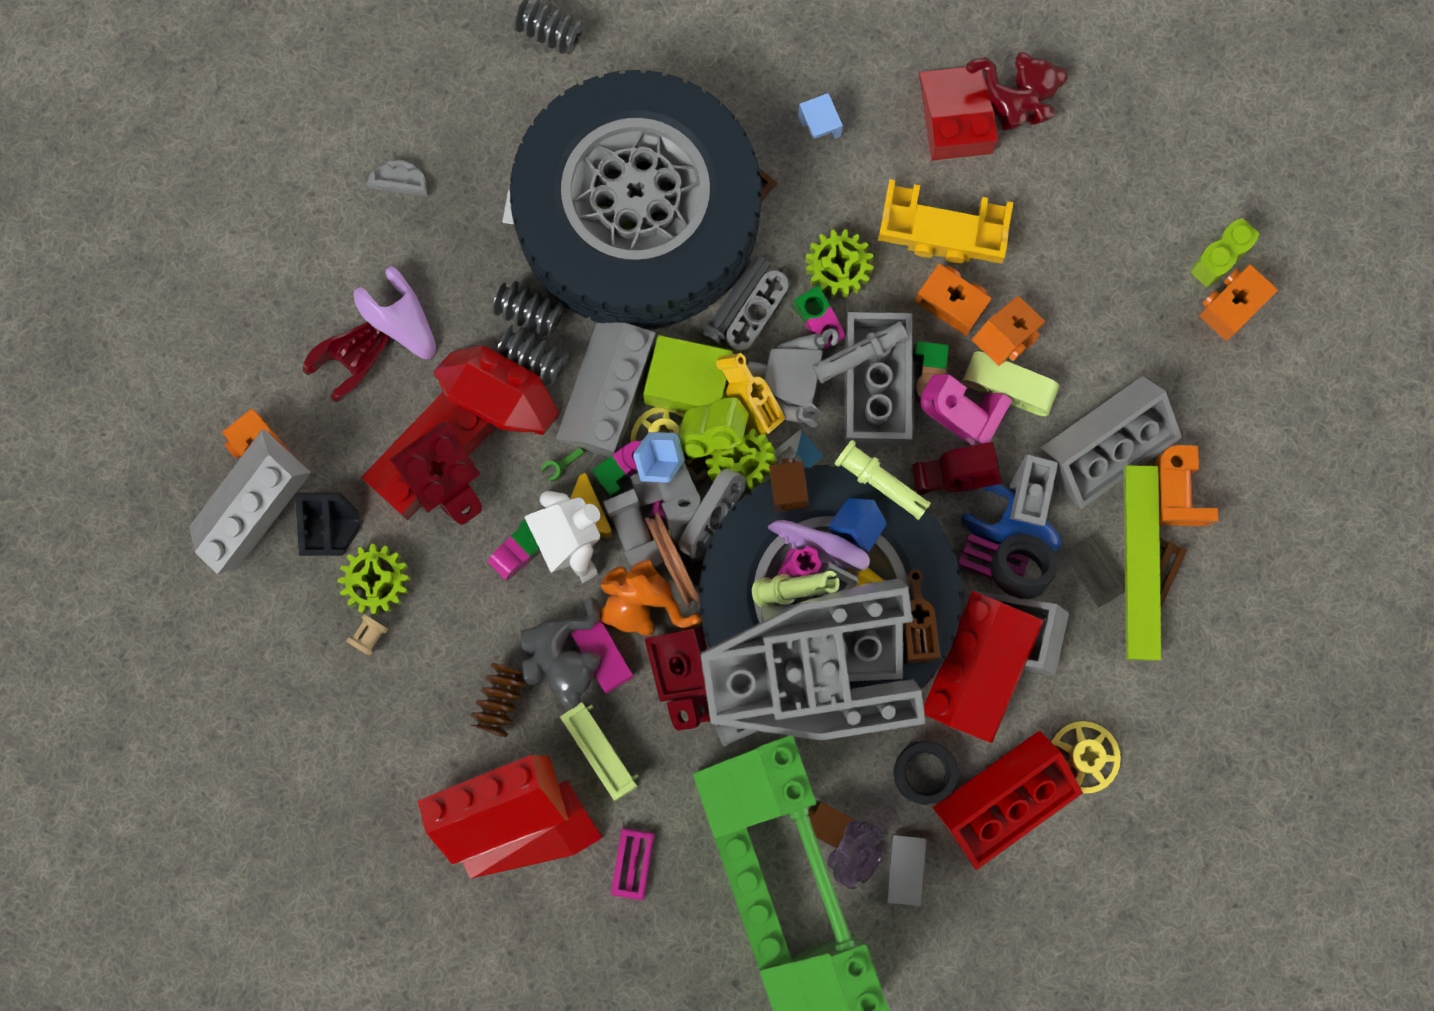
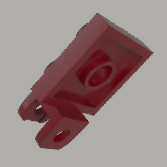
(450, 485)
(674, 683)

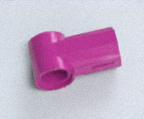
(800, 562)

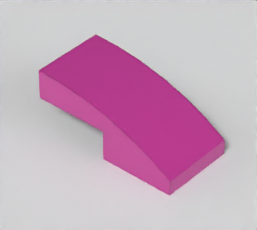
(612, 668)

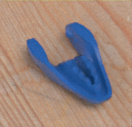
(1007, 527)

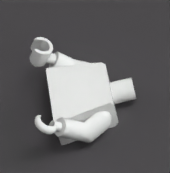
(566, 533)

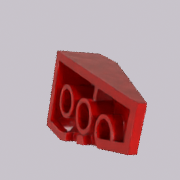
(547, 845)

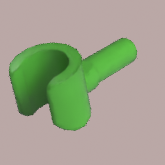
(562, 464)

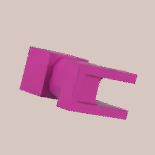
(960, 413)

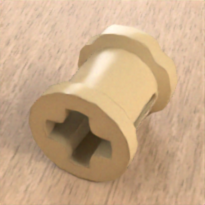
(367, 635)

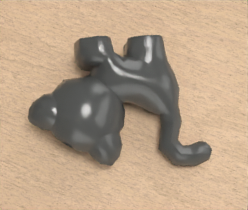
(567, 671)

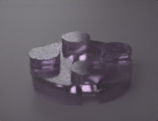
(856, 854)

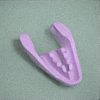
(401, 320)
(829, 546)

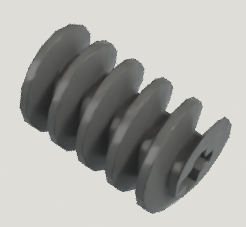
(548, 27)
(527, 309)
(532, 356)

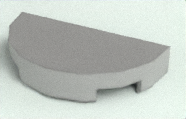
(399, 177)

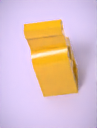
(752, 393)

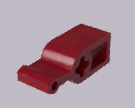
(959, 470)

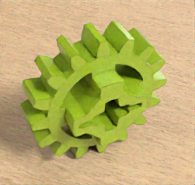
(826, 266)
(745, 460)
(388, 579)

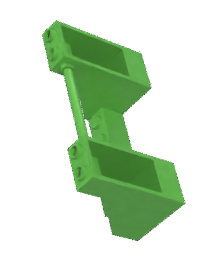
(754, 790)

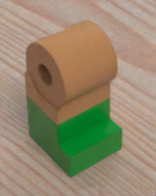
(933, 362)

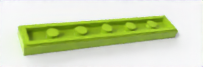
(1142, 563)

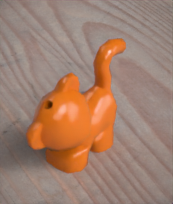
(633, 595)

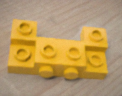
(942, 231)

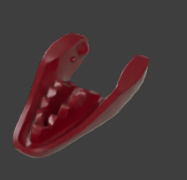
(354, 349)

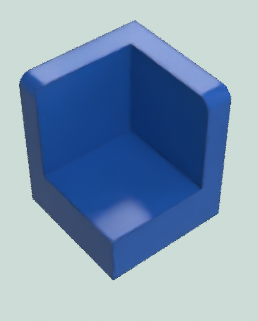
(859, 523)

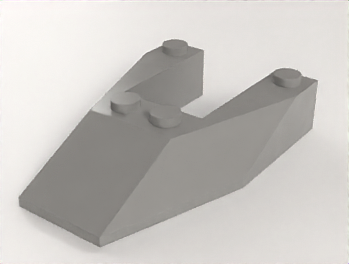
(794, 673)

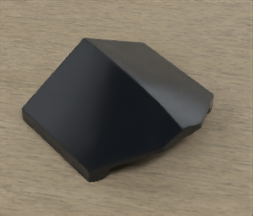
(325, 523)

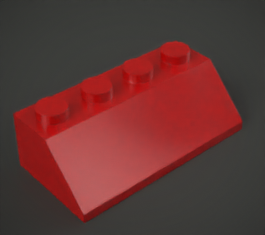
(387, 481)
(982, 667)
(1008, 799)
(494, 809)

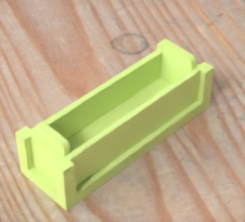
(599, 751)

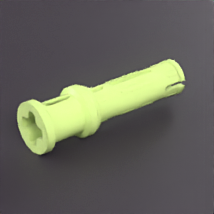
(869, 471)
(785, 589)

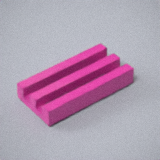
(967, 550)
(627, 893)

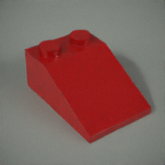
(957, 113)

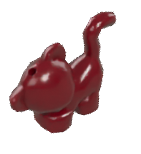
(1035, 81)

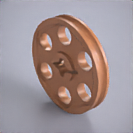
(672, 560)

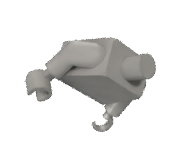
(792, 375)

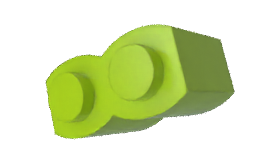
(1224, 252)
(713, 427)

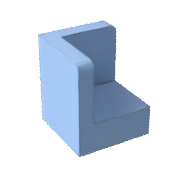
(820, 117)
(659, 457)

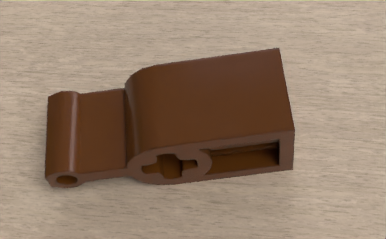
(926, 630)

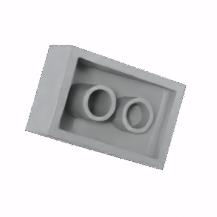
(1048, 645)

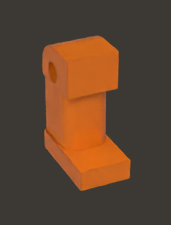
(1176, 489)

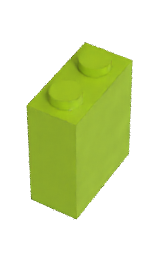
(684, 375)

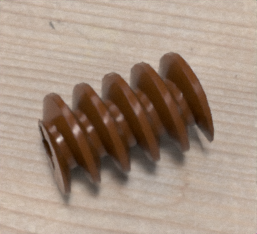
(499, 700)

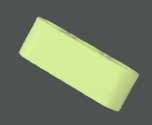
(1024, 387)

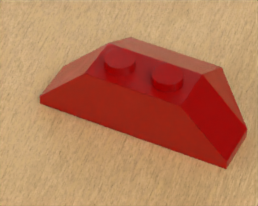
(497, 390)

